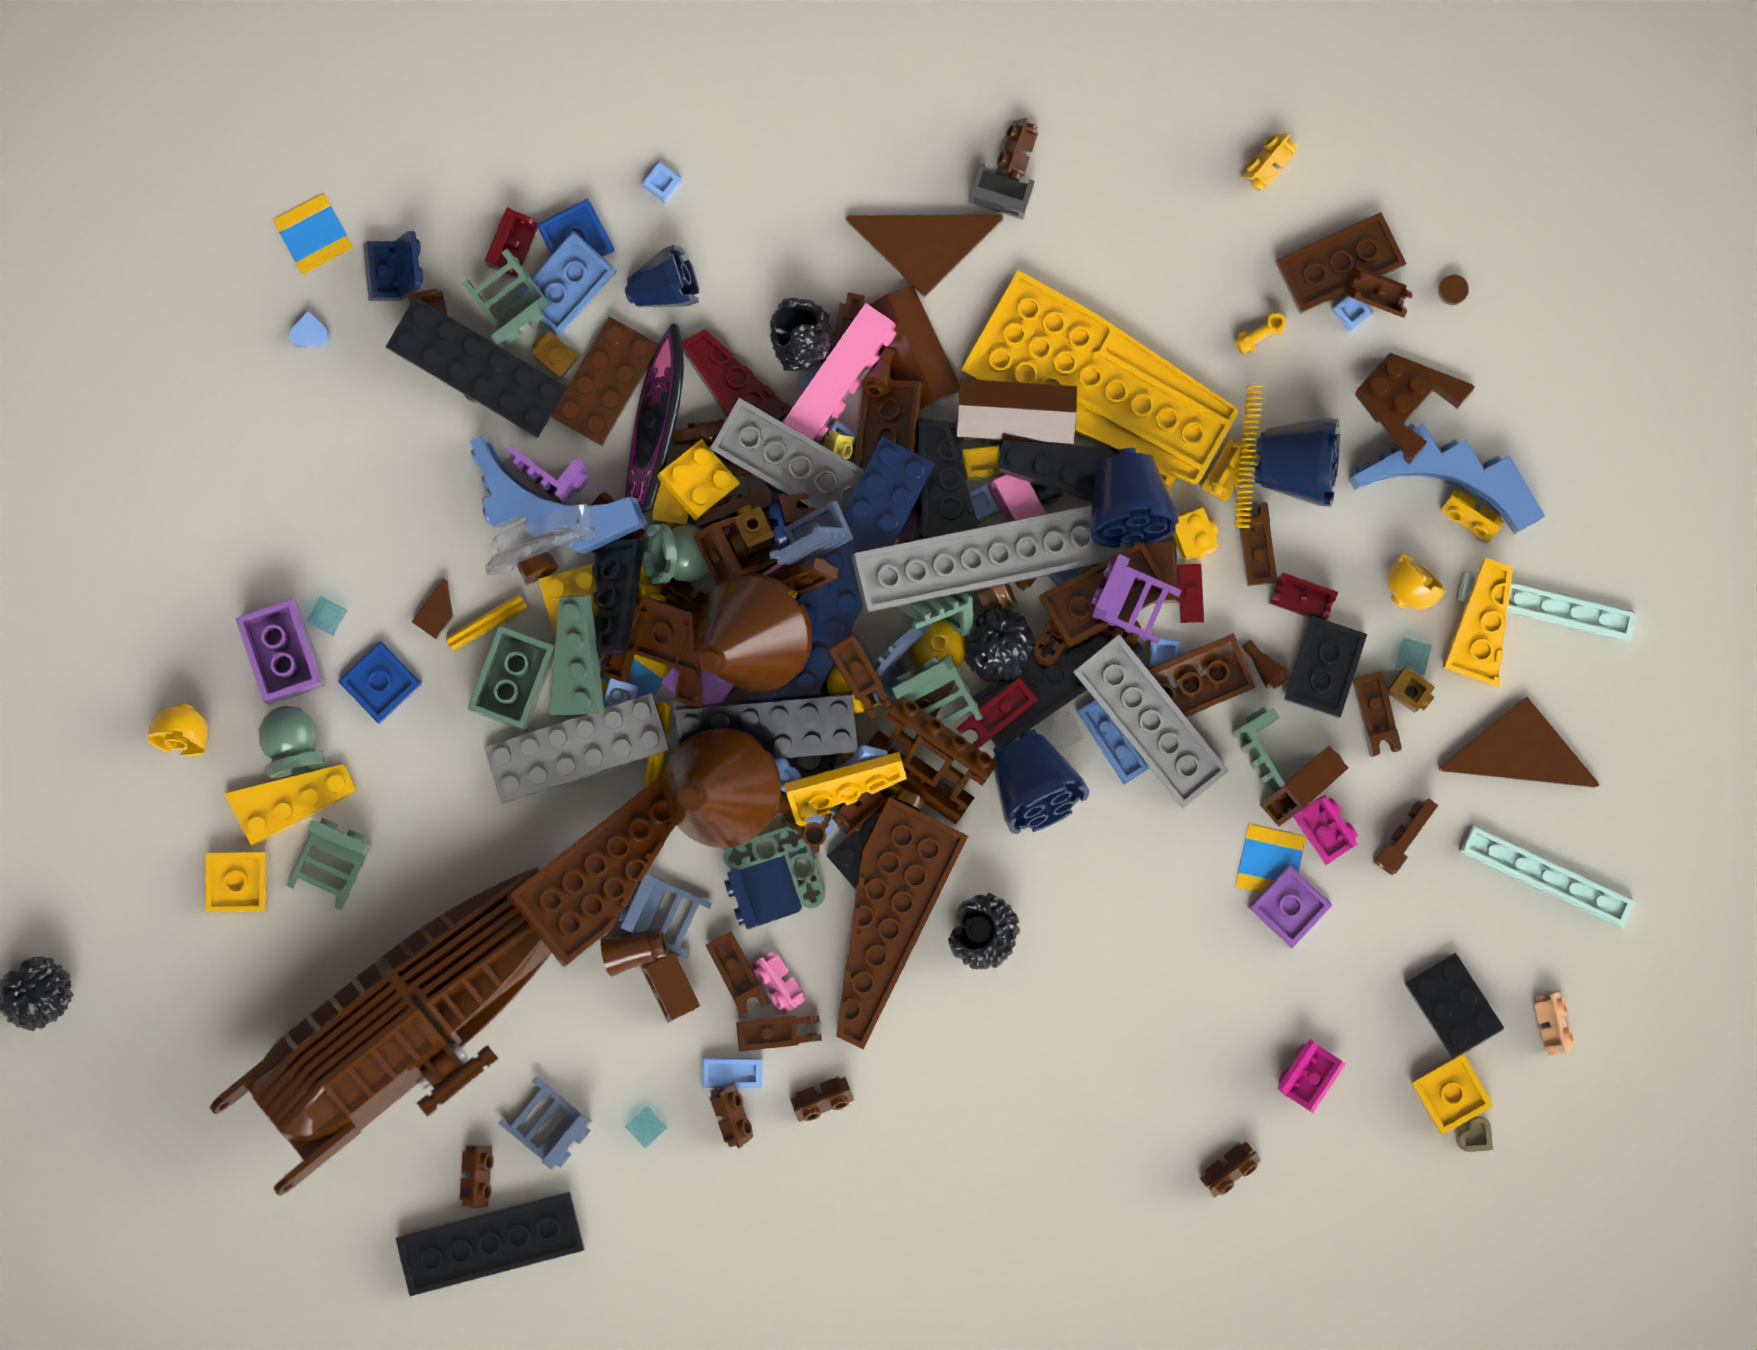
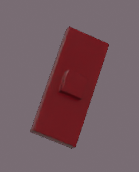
(1192, 593)

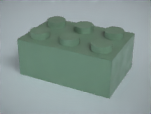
(512, 678)

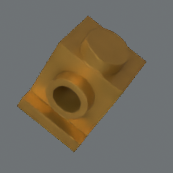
(754, 538)
(1408, 678)

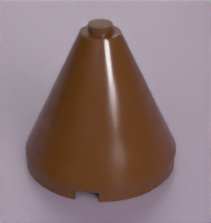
(753, 633)
(722, 787)

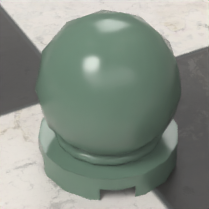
(673, 554)
(289, 740)

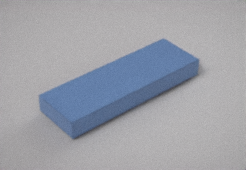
(1112, 742)

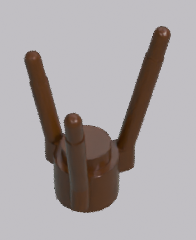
(812, 833)

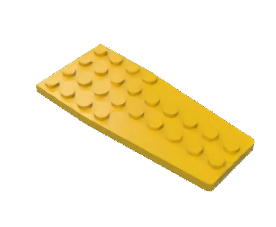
(1122, 387)

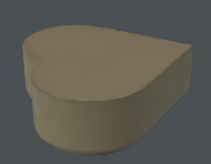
(1476, 1135)

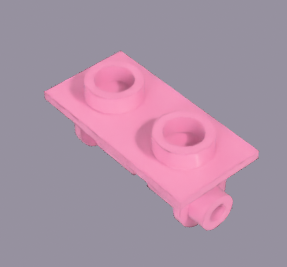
(783, 994)

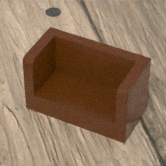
(719, 553)

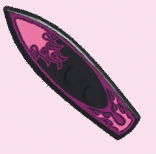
(656, 419)

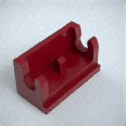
(515, 234)
(1303, 597)

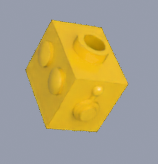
(668, 509)
(1195, 534)

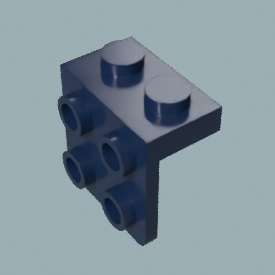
(393, 268)
(763, 893)

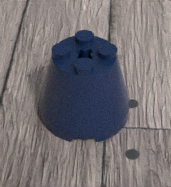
(1300, 460)
(1130, 501)
(1035, 783)

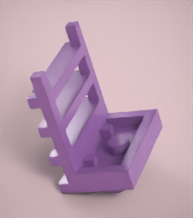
(571, 480)
(1111, 598)

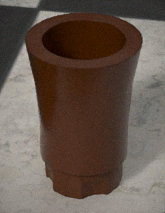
(632, 950)

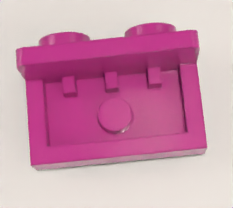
(1326, 829)
(1310, 1075)

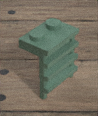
(525, 310)
(954, 609)
(933, 675)
(1257, 722)
(346, 846)

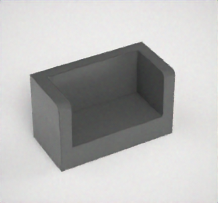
(1000, 193)

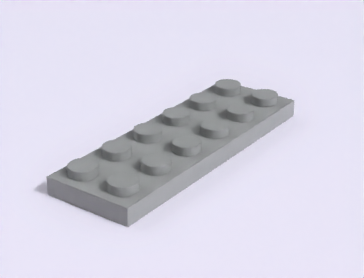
(785, 457)
(1150, 720)
(577, 748)

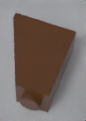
(1304, 786)

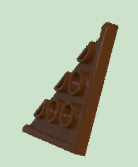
(924, 245)
(1521, 748)

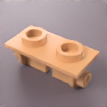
(1558, 1034)

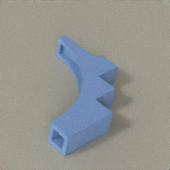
(1497, 484)
(514, 501)

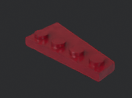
(729, 378)

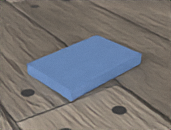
(570, 281)

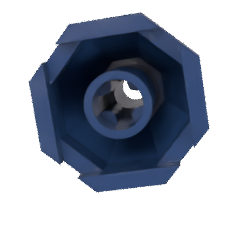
(664, 281)

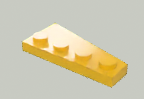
(1481, 628)
(846, 784)
(284, 802)

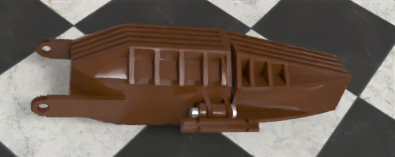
(395, 1029)

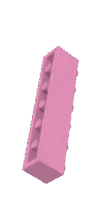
(841, 373)

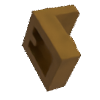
(554, 354)

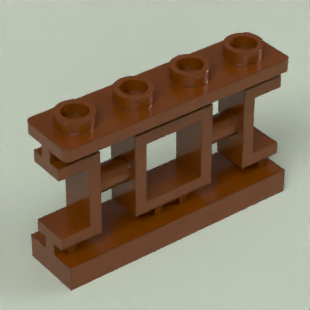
(945, 743)

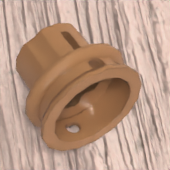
(997, 596)

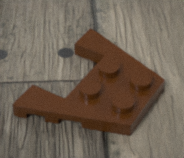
(1398, 390)
(668, 637)

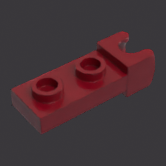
(999, 712)

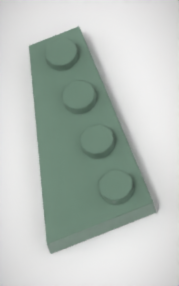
(576, 663)

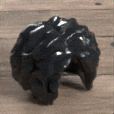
(800, 334)
(999, 644)
(985, 932)
(35, 993)

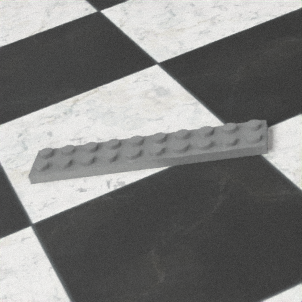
(978, 559)

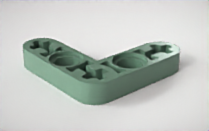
(791, 854)

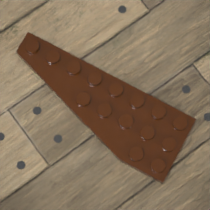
(592, 881)
(896, 890)

